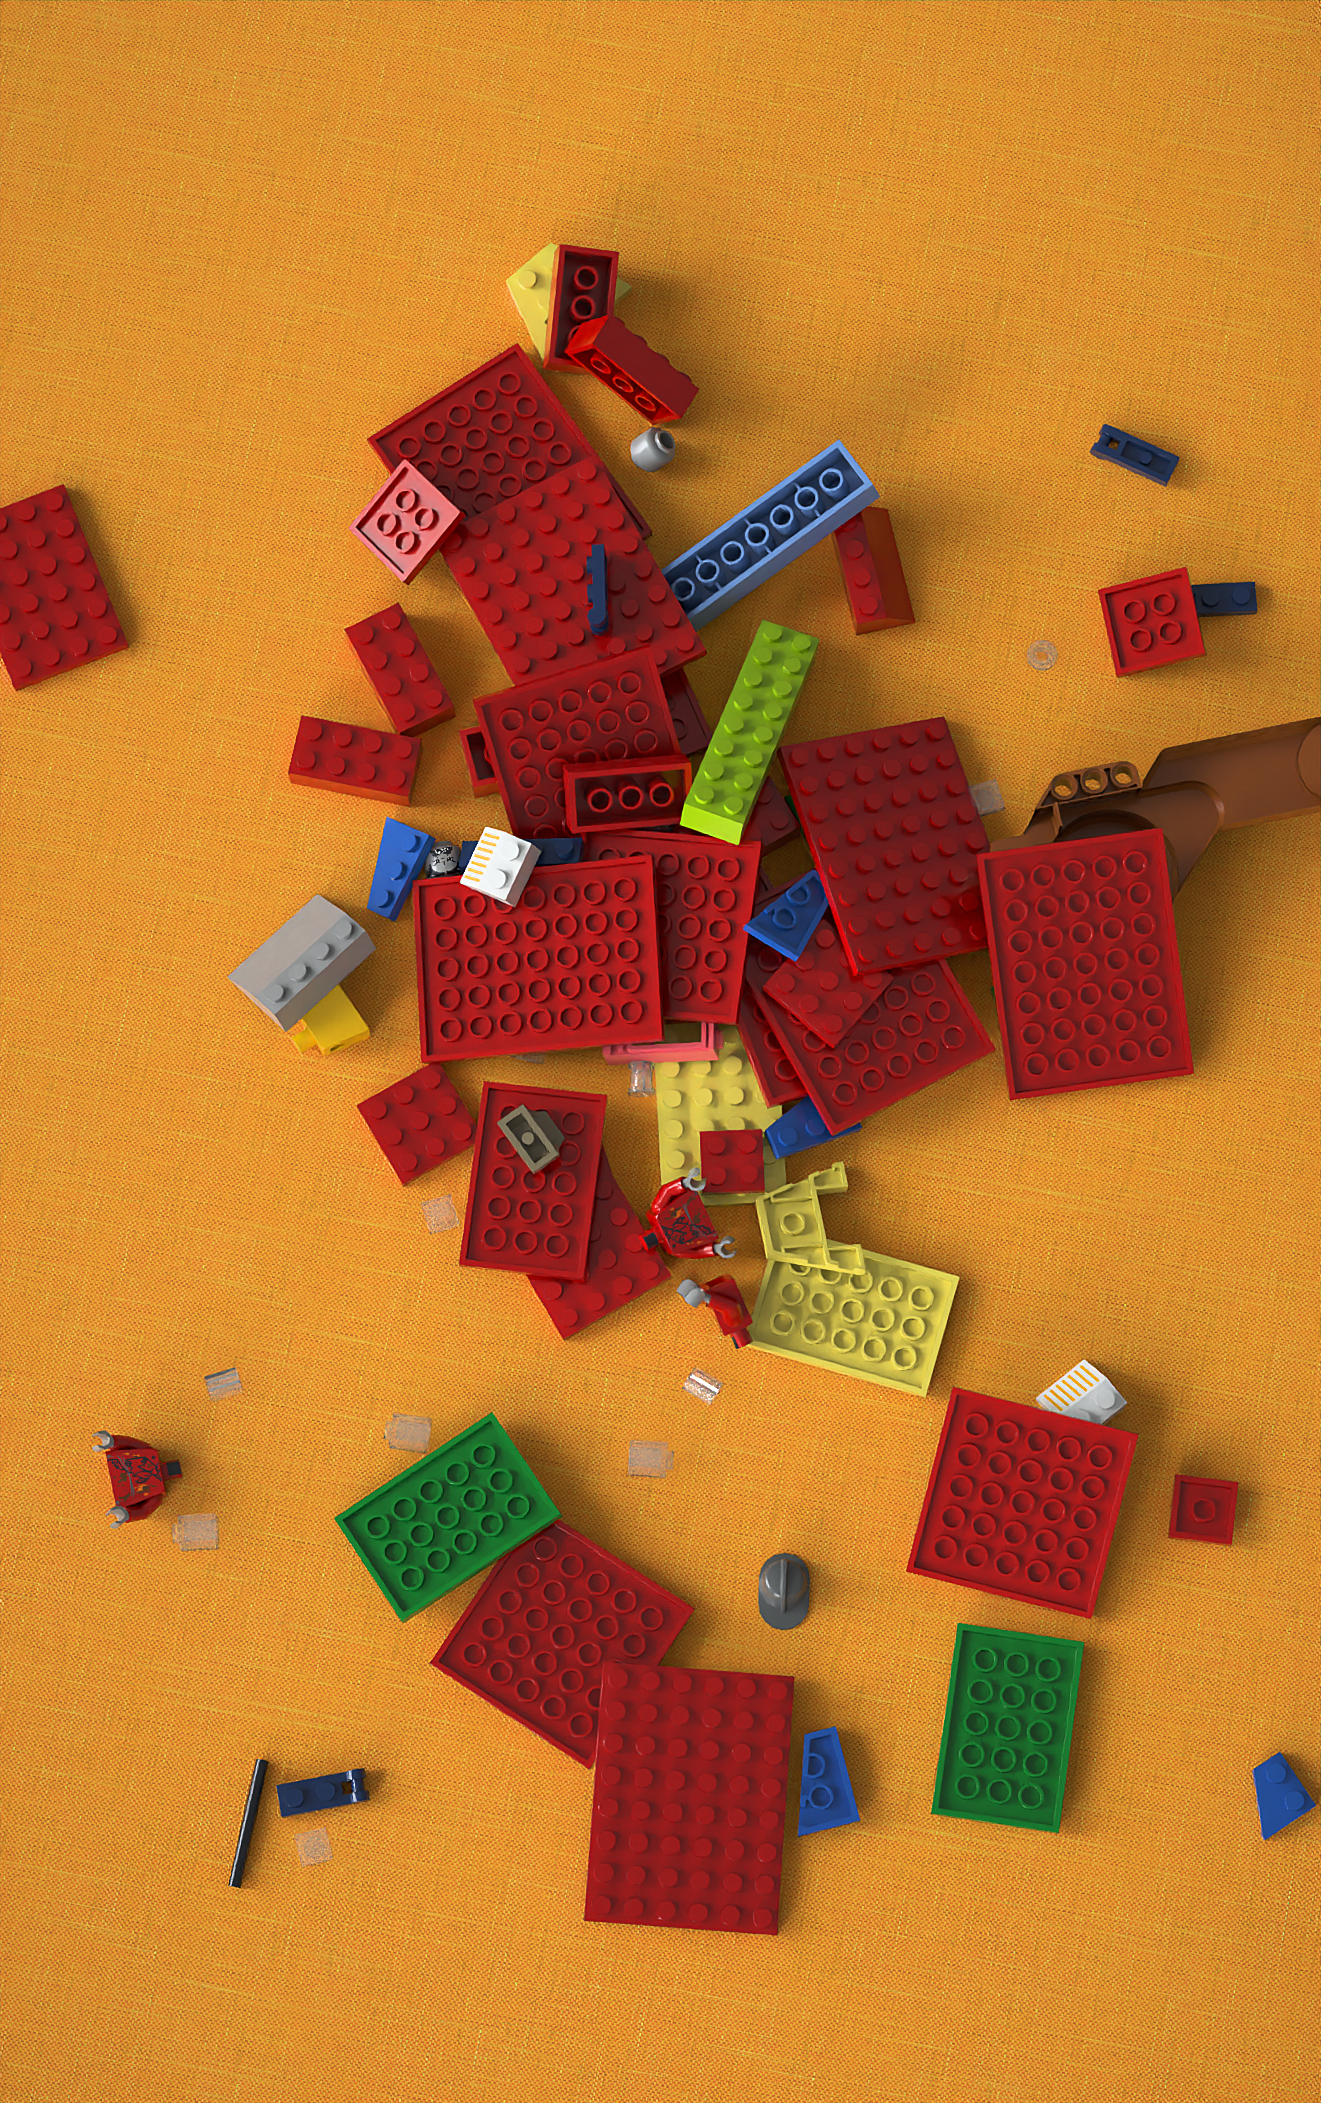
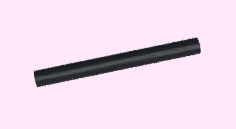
(248, 1823)

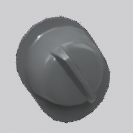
(783, 1591)

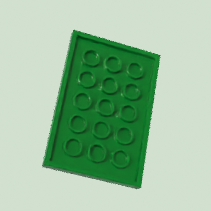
(447, 1517)
(1007, 1728)

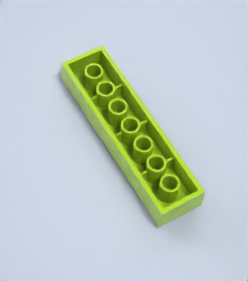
(749, 732)

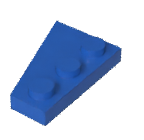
(398, 863)
(792, 917)
(801, 1130)
(825, 1785)

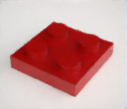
(732, 1161)
(1203, 1510)

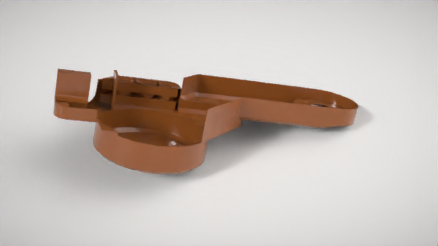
(1188, 793)

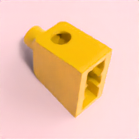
(331, 1024)

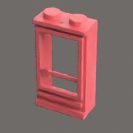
(708, 1049)

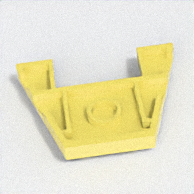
(531, 293)
(795, 1228)

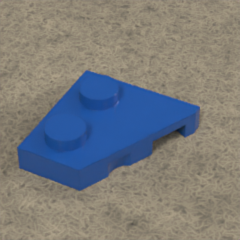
(1279, 1795)

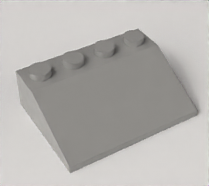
(303, 961)

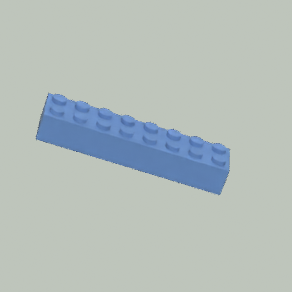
(769, 534)

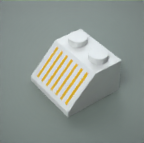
(500, 866)
(1083, 1395)

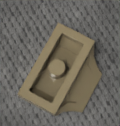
(532, 1136)

